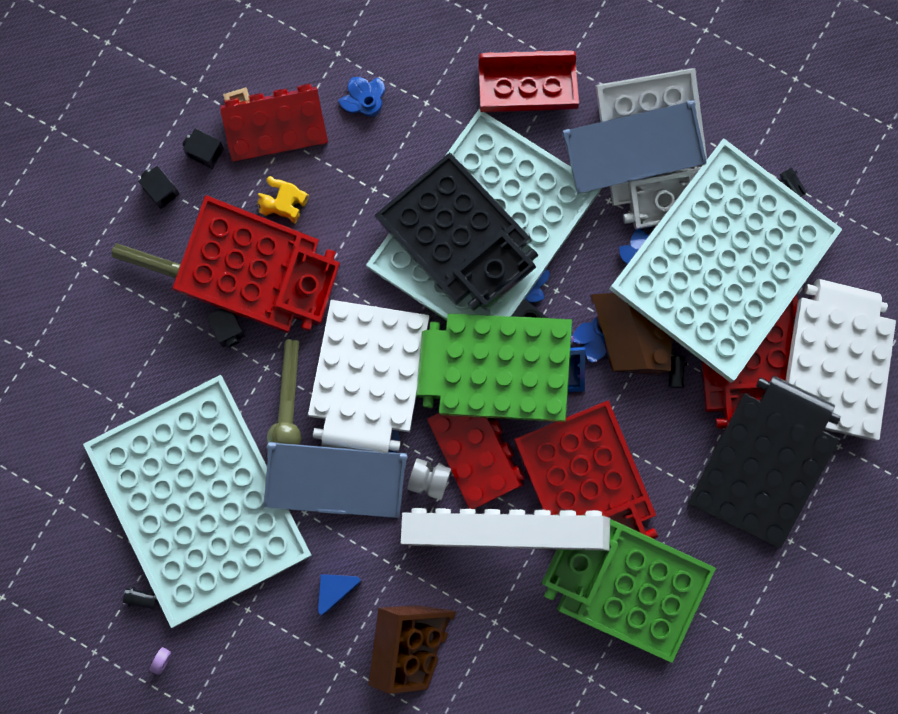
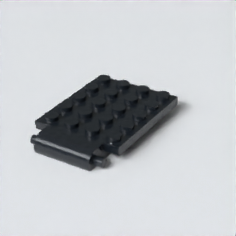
(459, 235)
(768, 460)

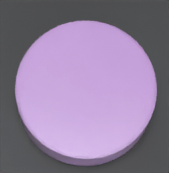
(160, 661)

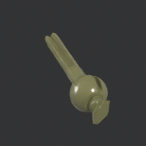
(145, 260)
(285, 430)

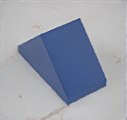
(577, 370)
(334, 589)

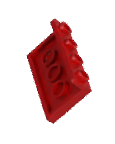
(528, 81)
(273, 122)
(477, 457)

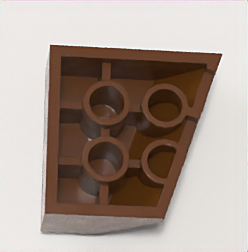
(630, 338)
(407, 647)

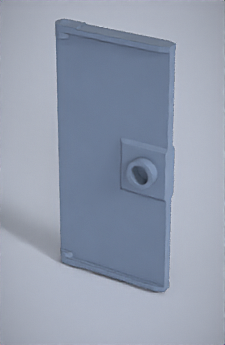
(634, 147)
(334, 480)

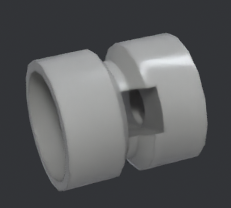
(429, 479)

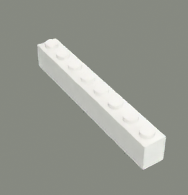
(506, 530)

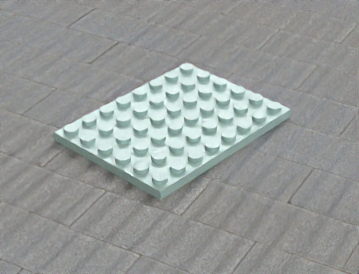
(526, 184)
(726, 260)
(194, 501)

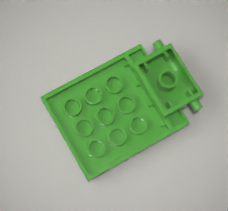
(496, 367)
(632, 591)

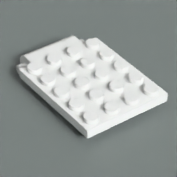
(654, 195)
(843, 354)
(366, 376)

